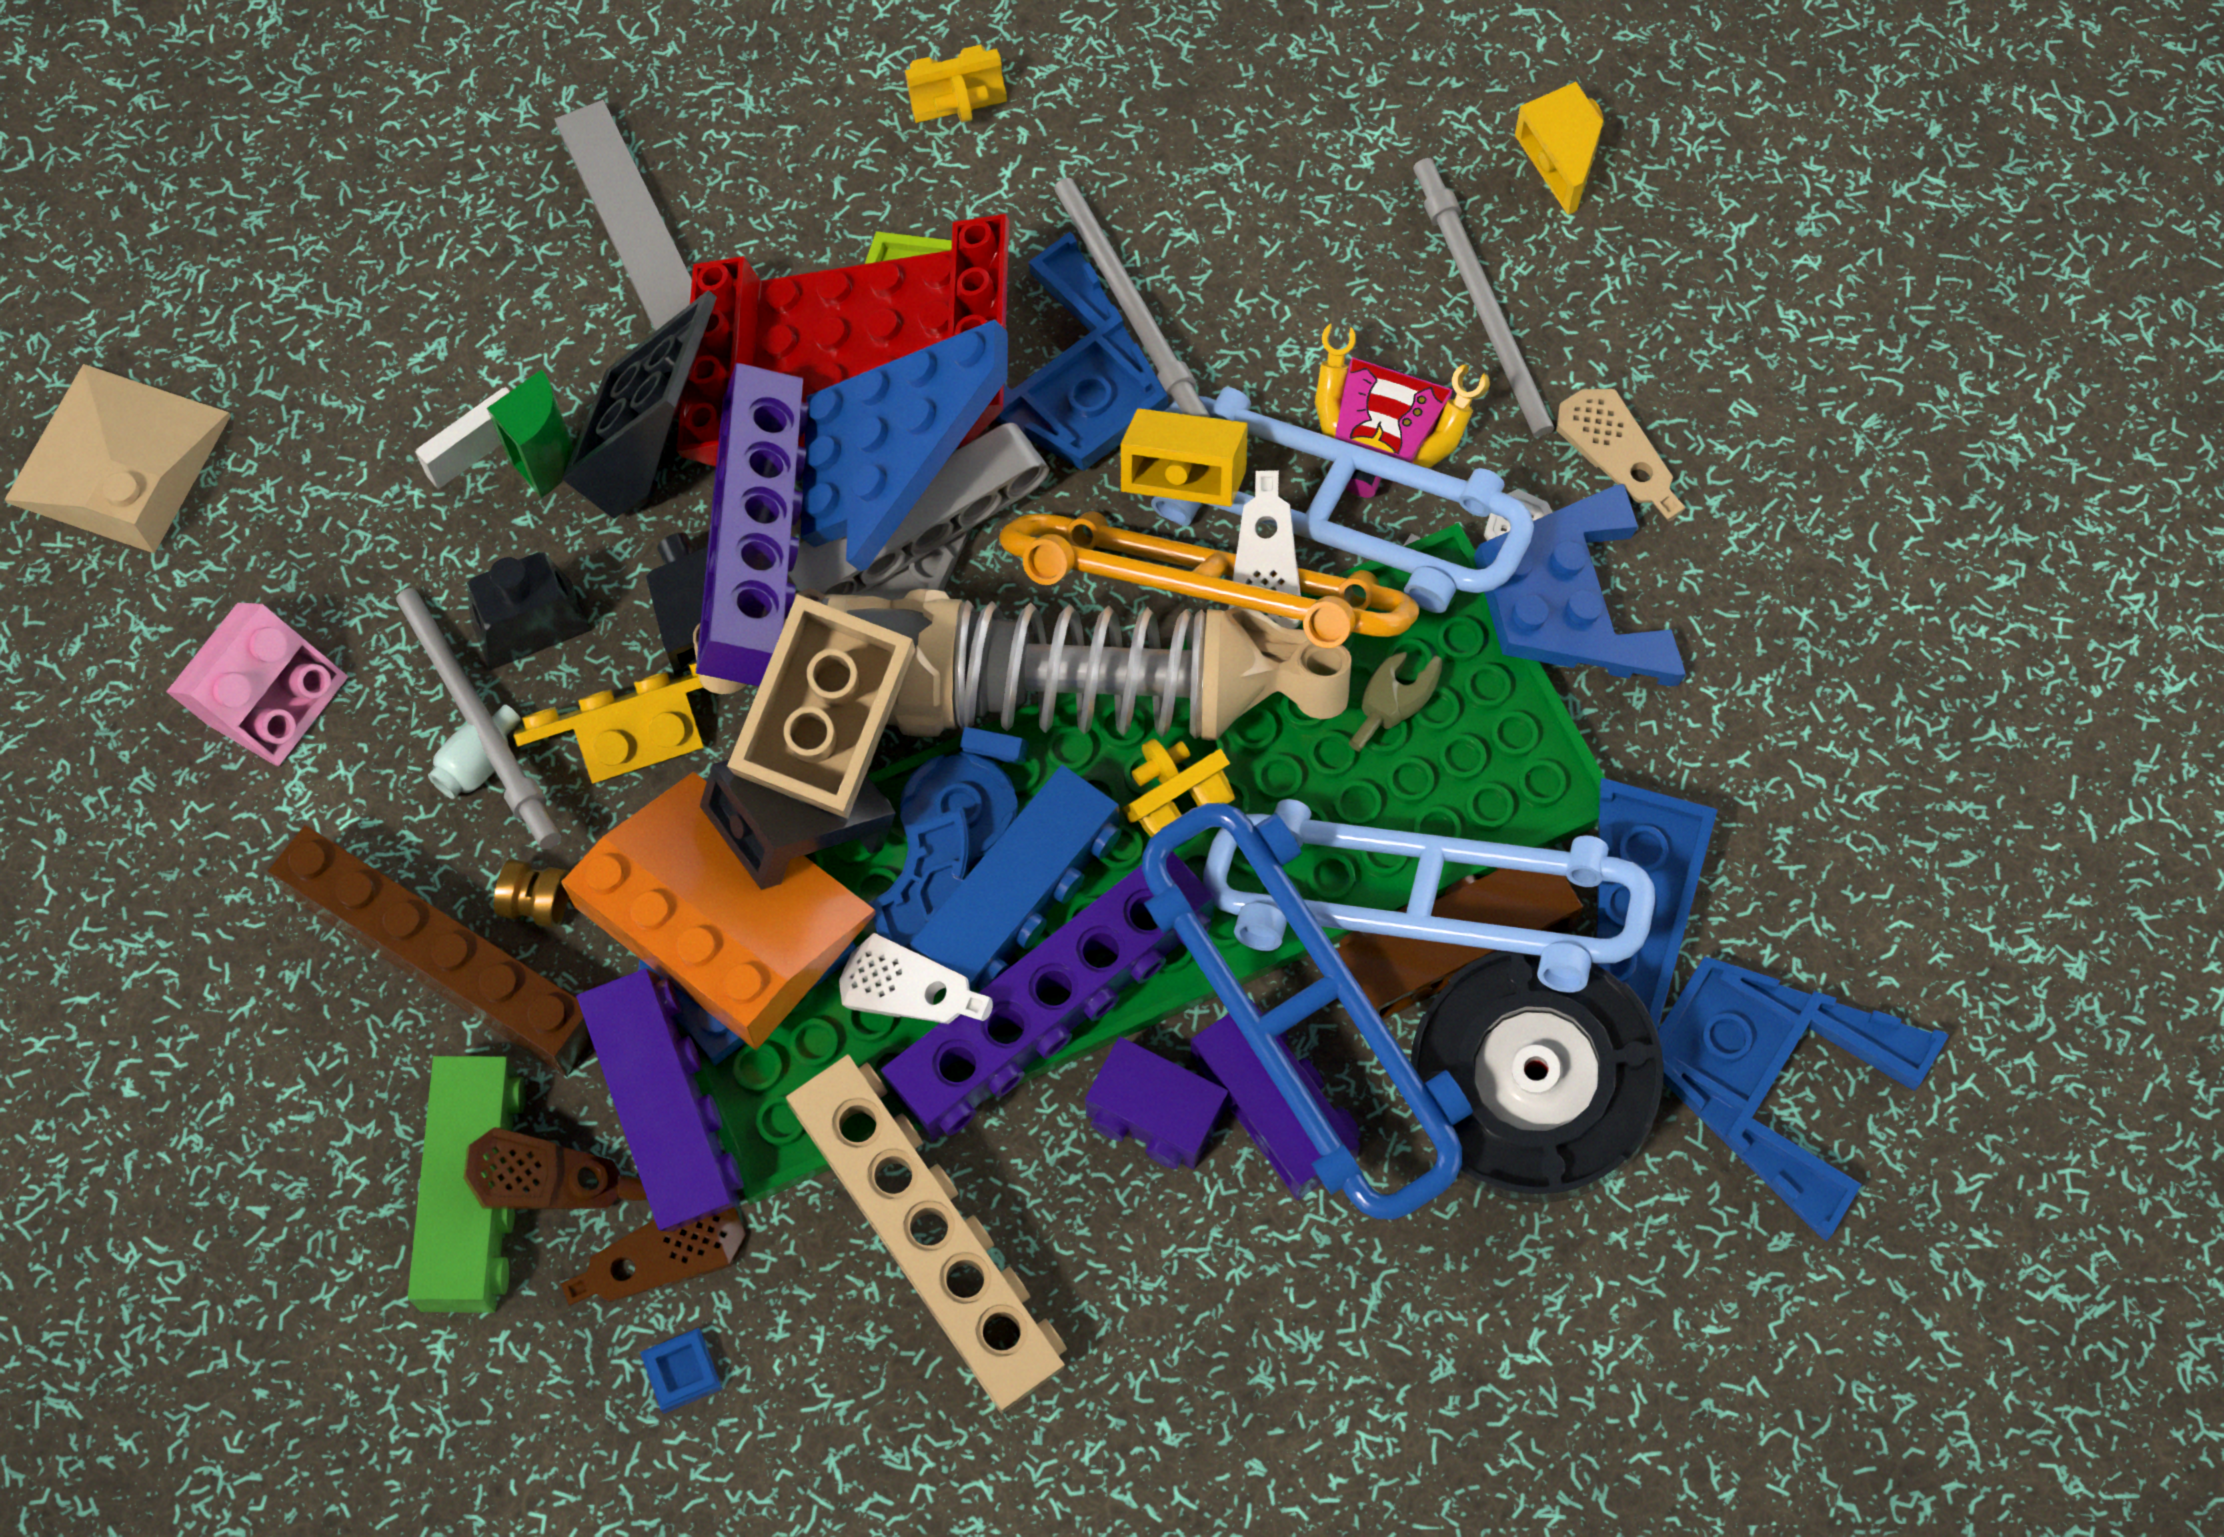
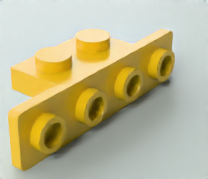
(628, 729)

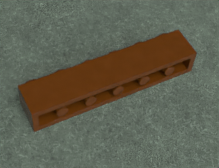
(433, 949)

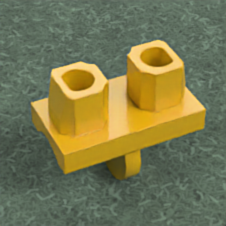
(955, 84)
(1203, 781)

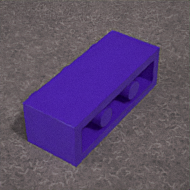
(1260, 1107)

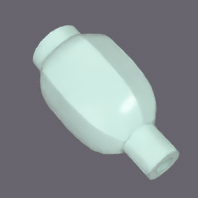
(461, 759)

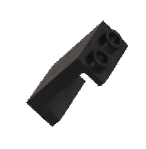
(772, 827)

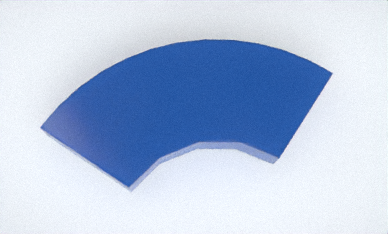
(932, 871)

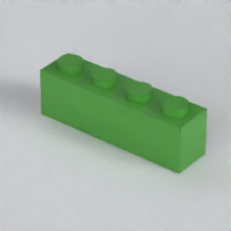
(455, 1239)

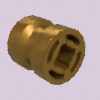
(531, 893)

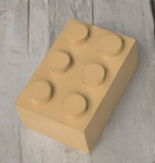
(822, 706)

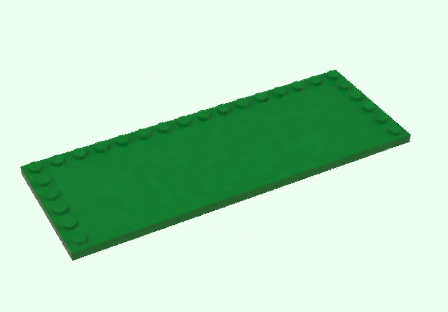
(1477, 763)

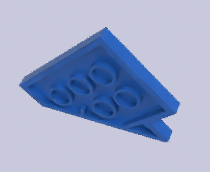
(888, 435)

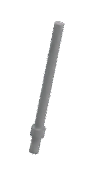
(1445, 211)
(1172, 374)
(521, 792)

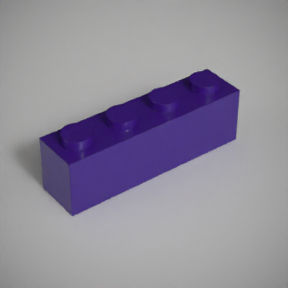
(660, 1099)

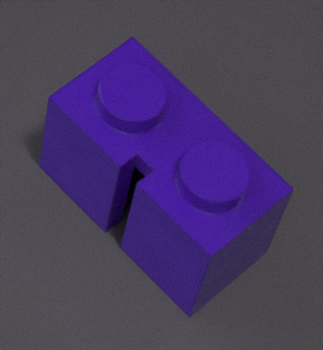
(1155, 1103)

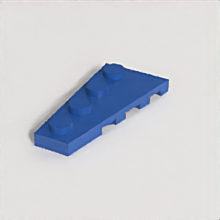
(1670, 844)

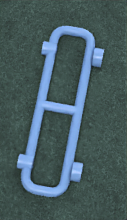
(1432, 578)
(1564, 957)

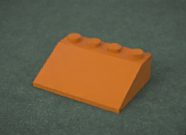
(699, 918)

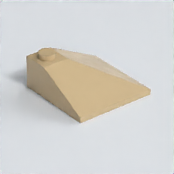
(118, 458)

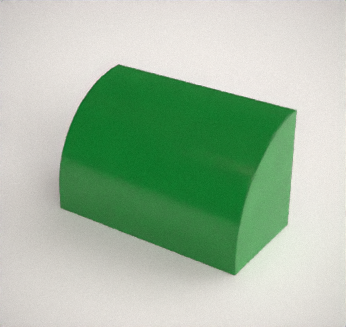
(533, 433)

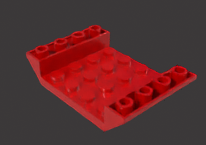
(840, 321)

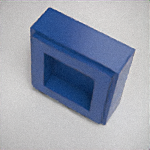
(994, 745)
(681, 1370)

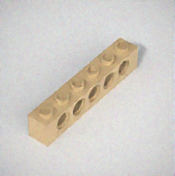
(822, 1109)

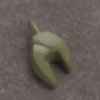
(1389, 702)

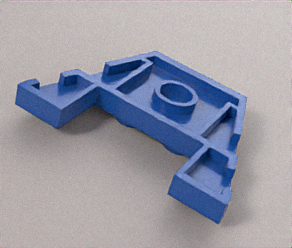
(1554, 599)

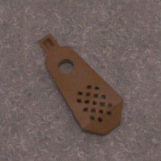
(555, 1178)
(654, 1258)

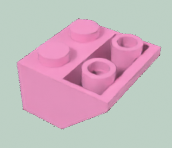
(258, 682)

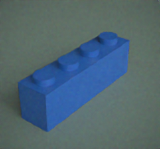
(1021, 880)

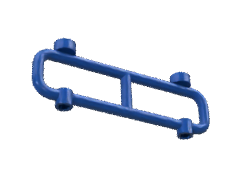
(1435, 1103)

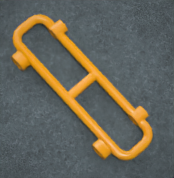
(1325, 620)

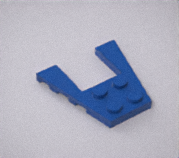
(1091, 390)
(1730, 1044)

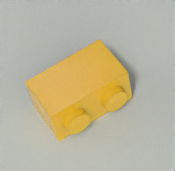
(1184, 457)

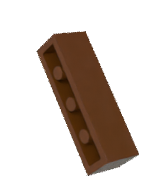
(1408, 971)

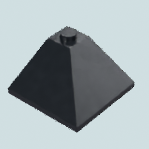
(636, 413)

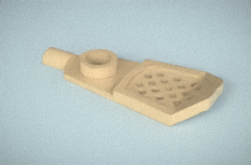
(1623, 453)

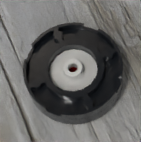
(1579, 1121)

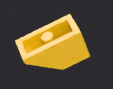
(1561, 140)

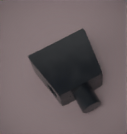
(678, 597)
(523, 608)

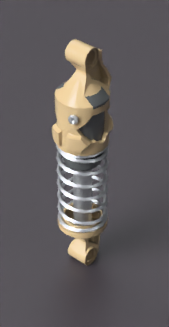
(985, 664)

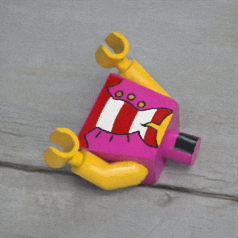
(1390, 411)

